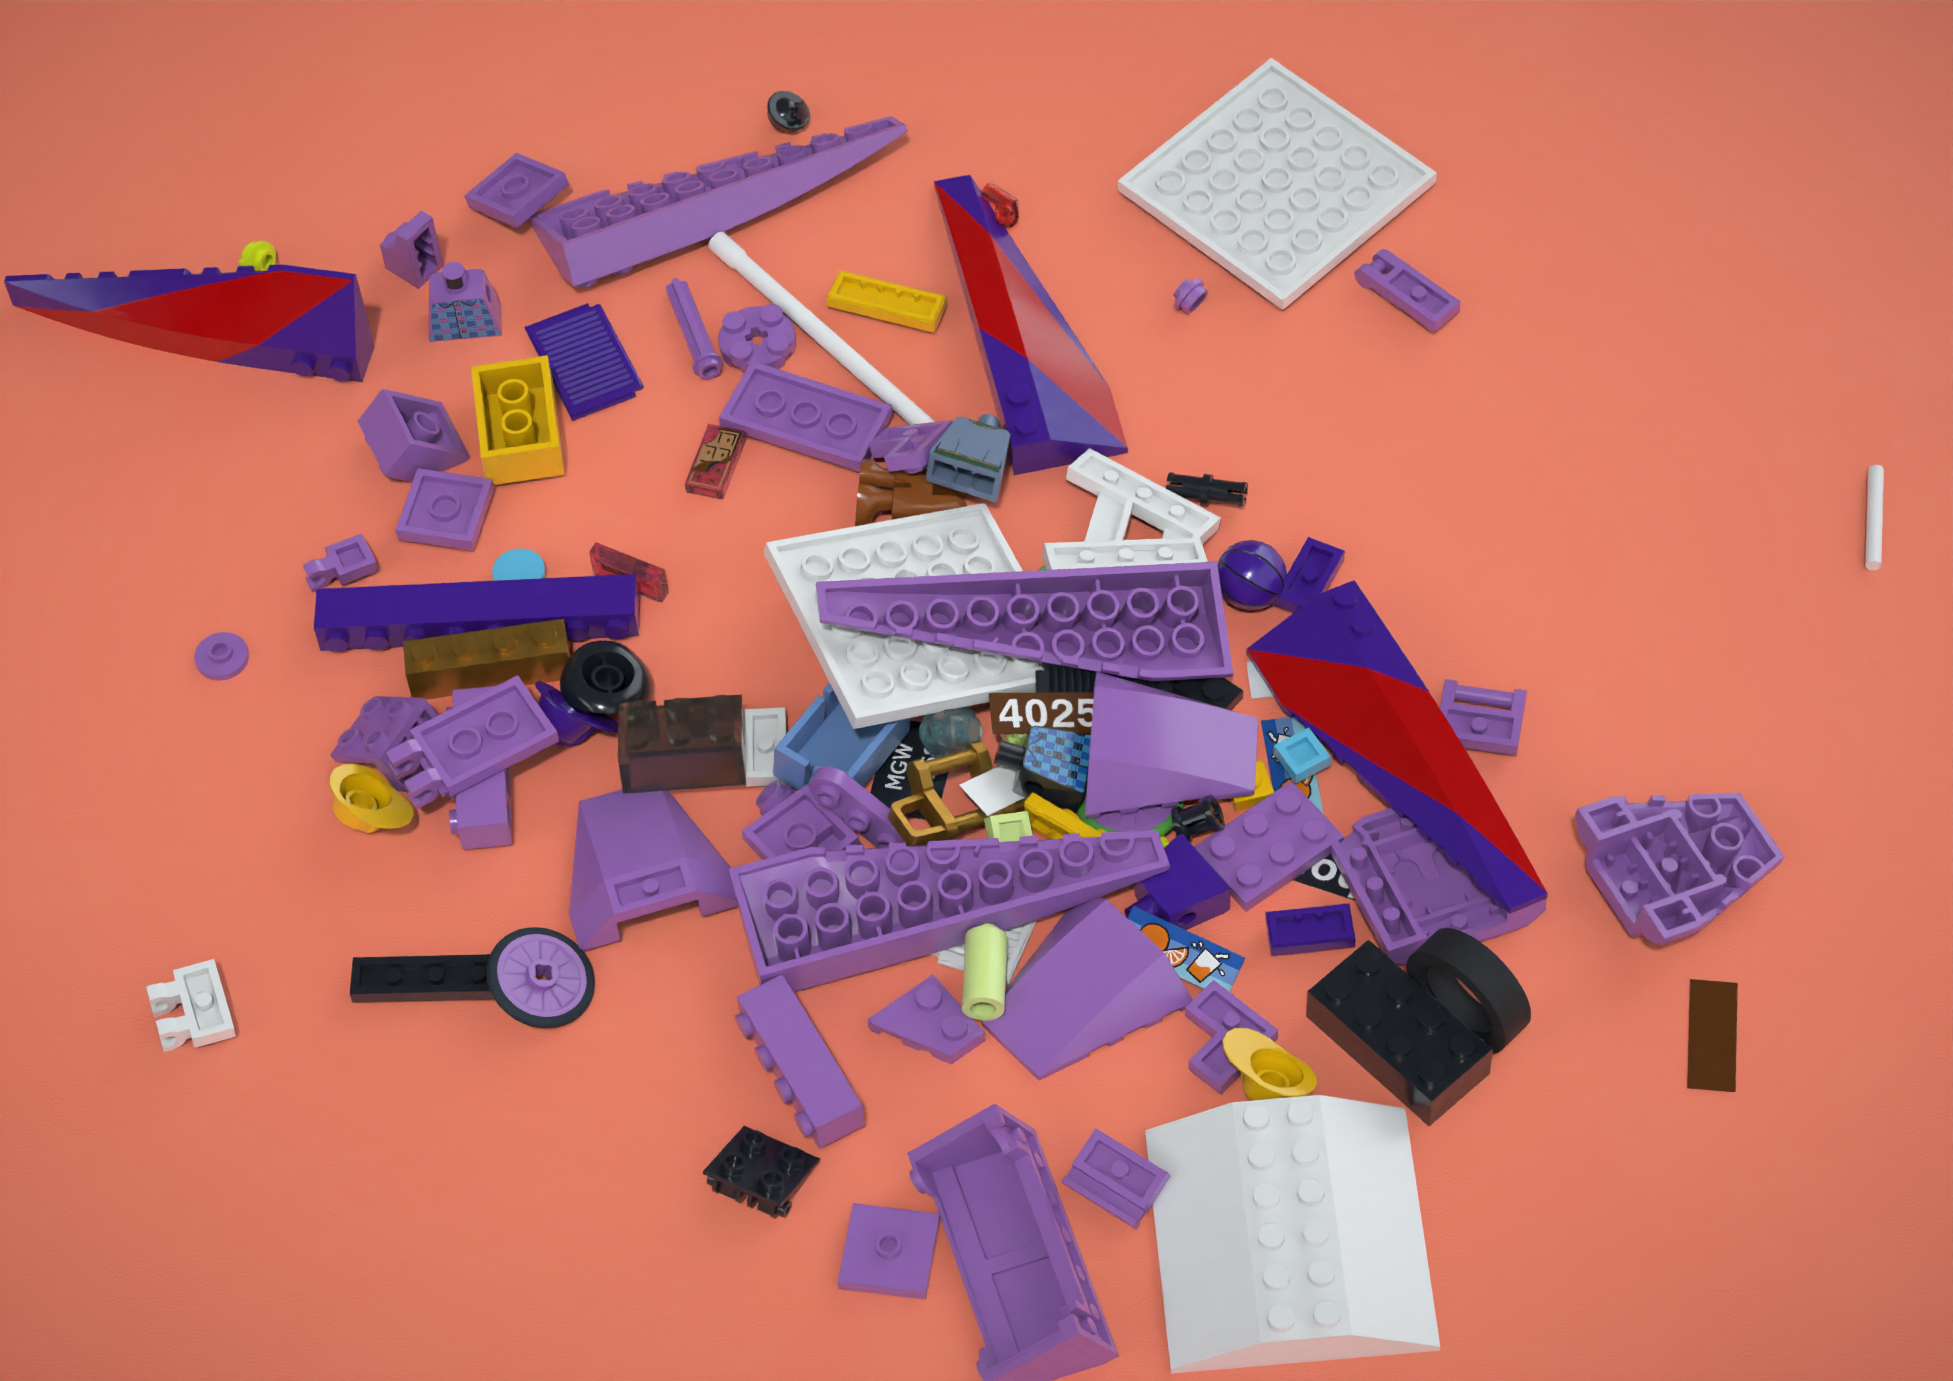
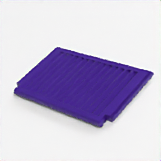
(585, 360)

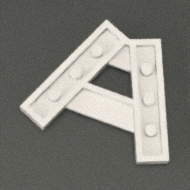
(1119, 496)

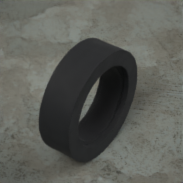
(1457, 955)

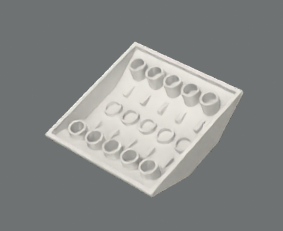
(1290, 1235)

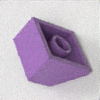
(411, 435)

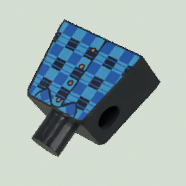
(1049, 764)

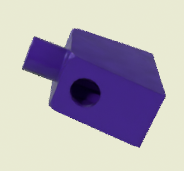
(1186, 892)

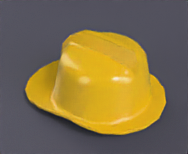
(367, 800)
(1267, 1067)

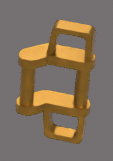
(931, 806)

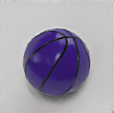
(1251, 575)

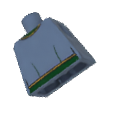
(970, 457)

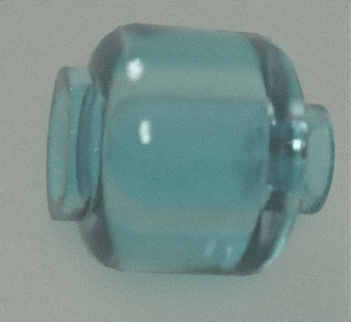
(949, 731)

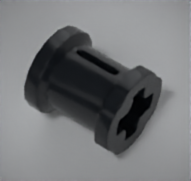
(1198, 818)

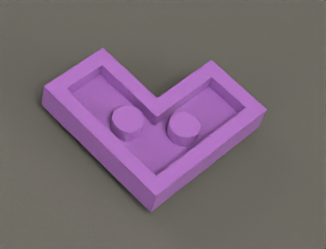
(908, 445)
(1217, 1013)

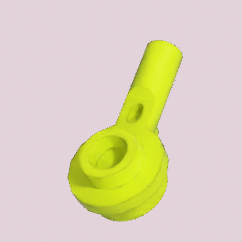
(258, 255)

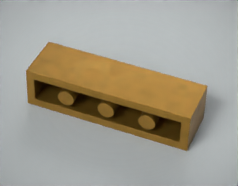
(486, 658)

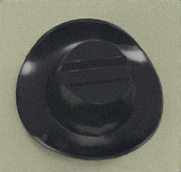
(603, 676)

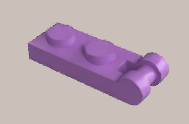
(1408, 290)

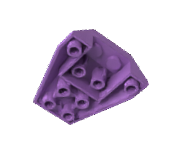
(638, 859)

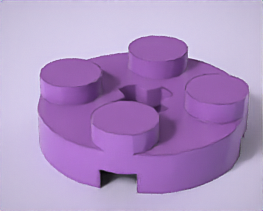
(756, 322)

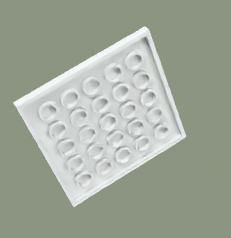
(1277, 183)
(888, 675)

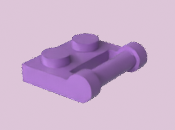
(1482, 726)

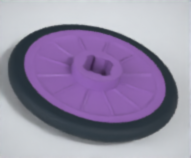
(534, 1001)

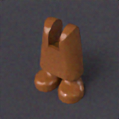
(909, 495)

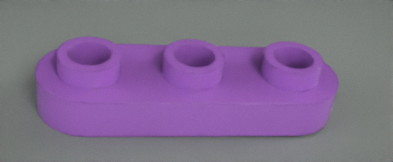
(854, 805)

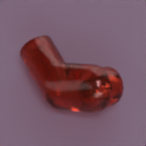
(1005, 204)

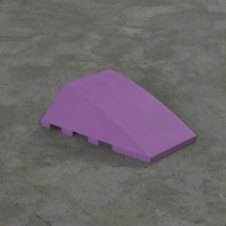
(1164, 749)
(1085, 990)

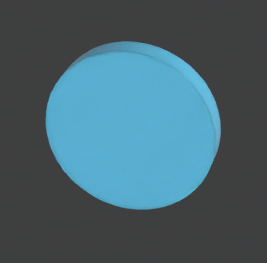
(518, 565)

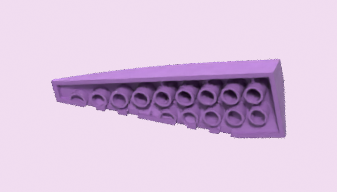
(616, 231)
(1108, 620)
(869, 908)

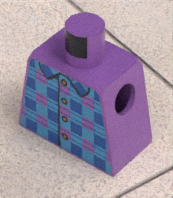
(462, 304)

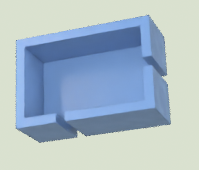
(834, 744)

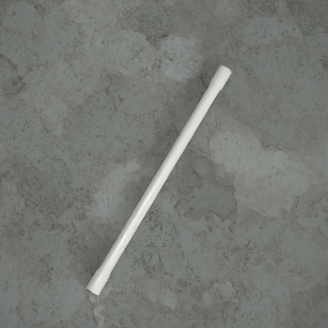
(737, 259)

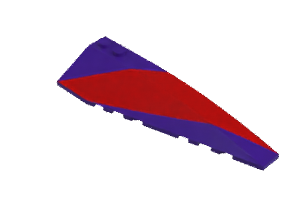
(248, 318)
(1033, 361)
(1364, 700)

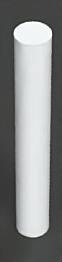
(1874, 517)

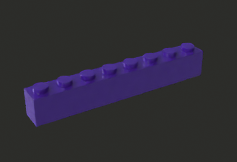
(398, 613)

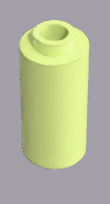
(984, 973)

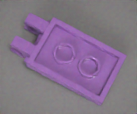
(471, 742)

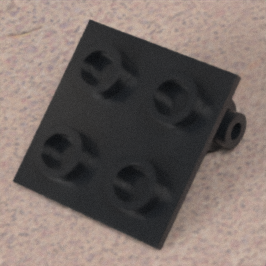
(761, 1169)

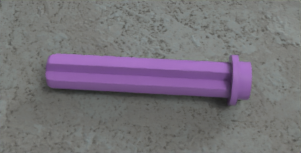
(706, 362)

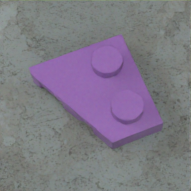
(929, 1021)

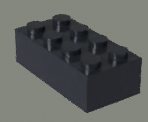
(1399, 1032)

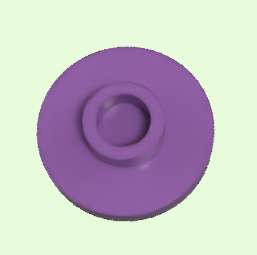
(221, 656)

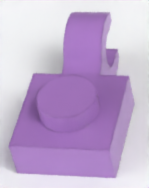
(344, 560)

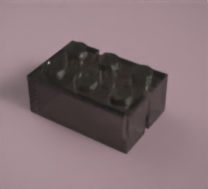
(682, 744)

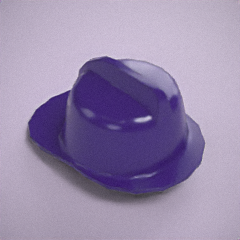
(569, 722)

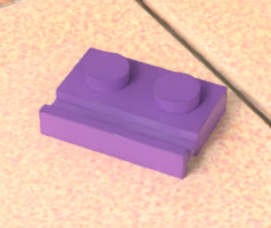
(1116, 1178)

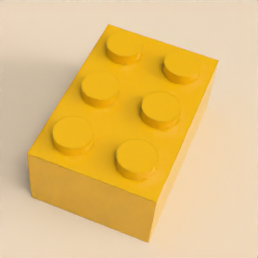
(517, 420)

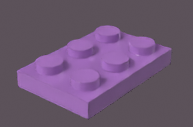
(1269, 845)

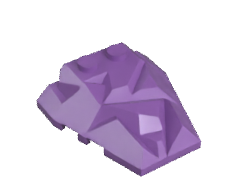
(1674, 862)

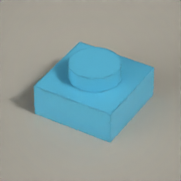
(1302, 755)

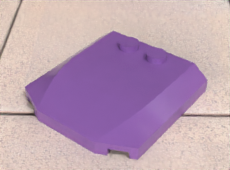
(1414, 889)

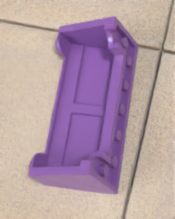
(1013, 1249)

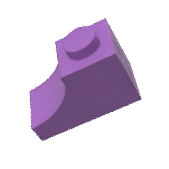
(413, 250)

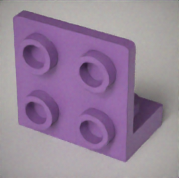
(379, 728)

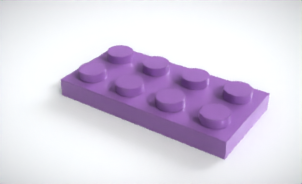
(805, 415)

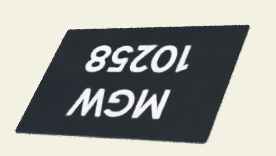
(891, 779)

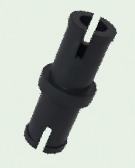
(1208, 489)

